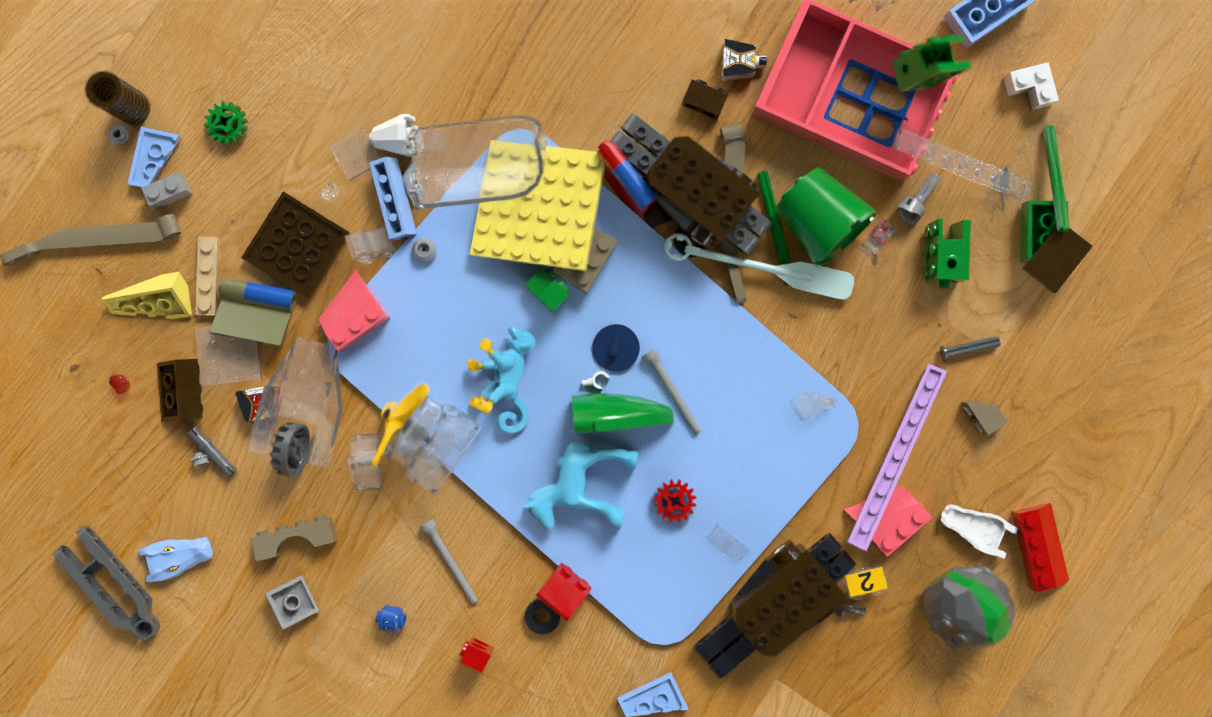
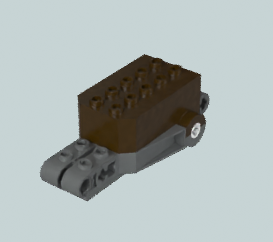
(694, 187)

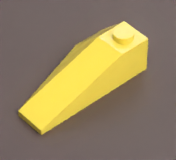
(161, 295)

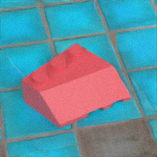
(899, 521)

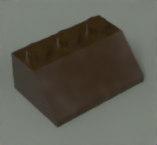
(179, 389)

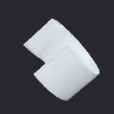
(591, 381)

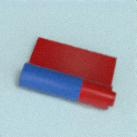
(625, 179)

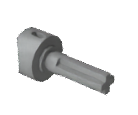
(914, 205)

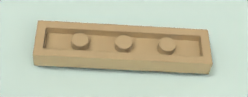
(207, 276)

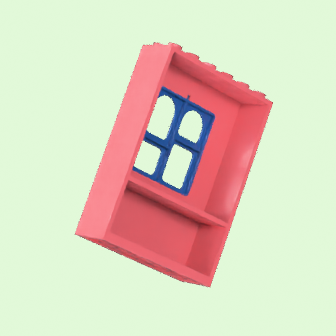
(811, 76)

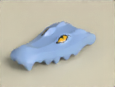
(173, 557)

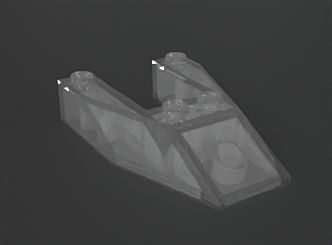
(303, 390)

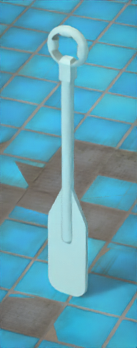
(797, 274)

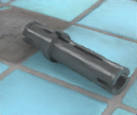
(211, 451)

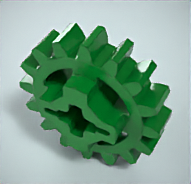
(219, 124)

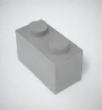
(167, 190)

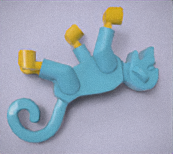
(508, 372)

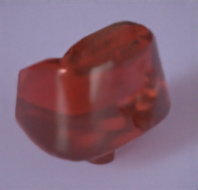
(119, 383)

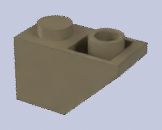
(985, 416)

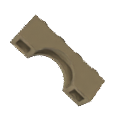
(269, 545)

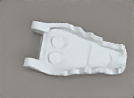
(978, 528)

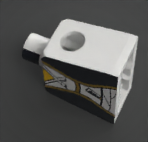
(740, 60)

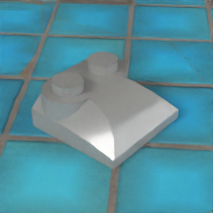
(291, 602)

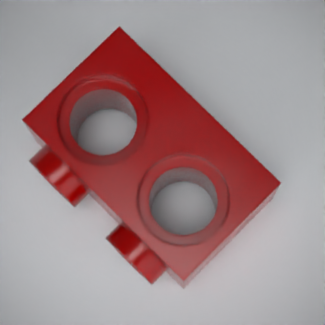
(476, 654)

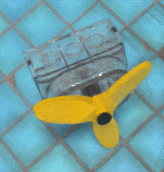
(425, 437)

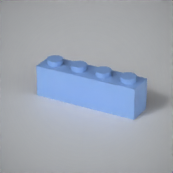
(393, 198)

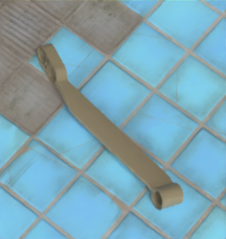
(734, 155)
(163, 228)

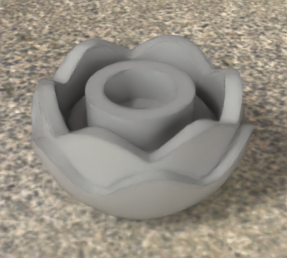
(430, 252)

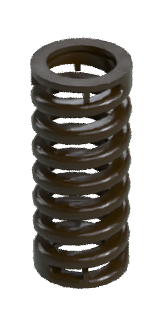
(117, 97)

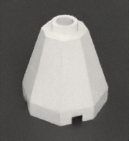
(394, 135)

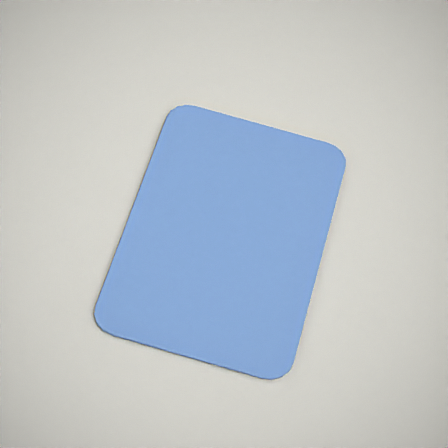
(745, 465)

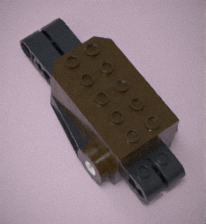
(778, 603)

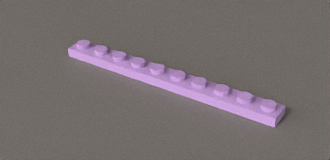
(897, 457)

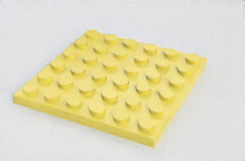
(550, 223)

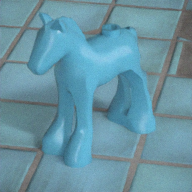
(572, 484)

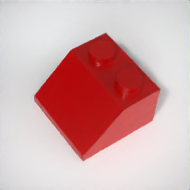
(564, 591)

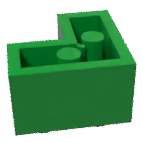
(548, 290)

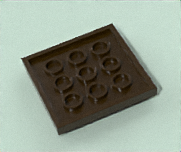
(295, 245)

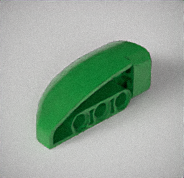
(616, 412)

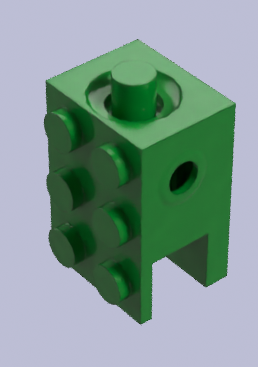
(918, 69)
(947, 258)

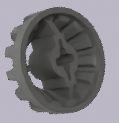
(290, 449)

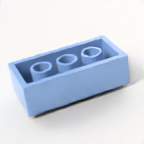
(980, 17)

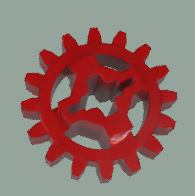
(669, 508)

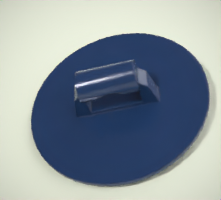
(616, 347)

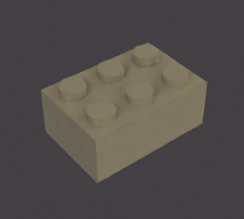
(600, 251)

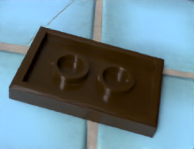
(1057, 258)

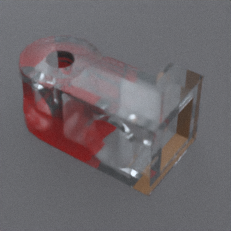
(877, 239)

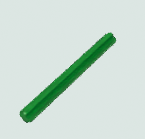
(1056, 178)
(773, 217)

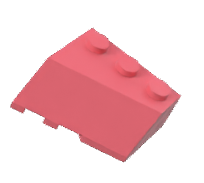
(352, 313)

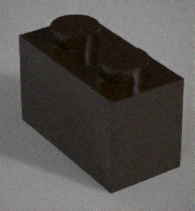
(704, 98)

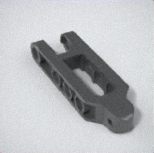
(143, 622)

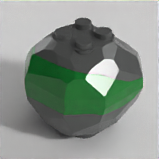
(969, 607)

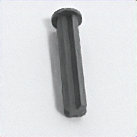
(969, 347)

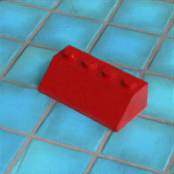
(1040, 547)

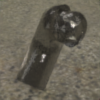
(851, 608)

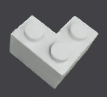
(1036, 82)

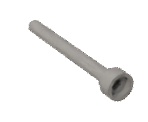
(652, 358)
(430, 529)

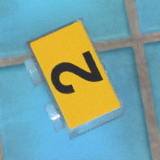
(865, 581)

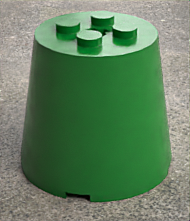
(823, 215)

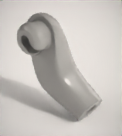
(408, 175)

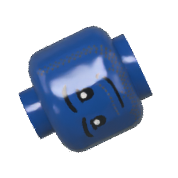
(391, 619)

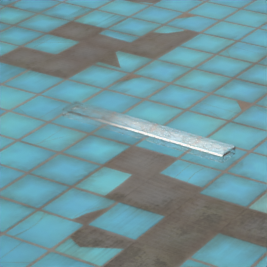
(962, 164)

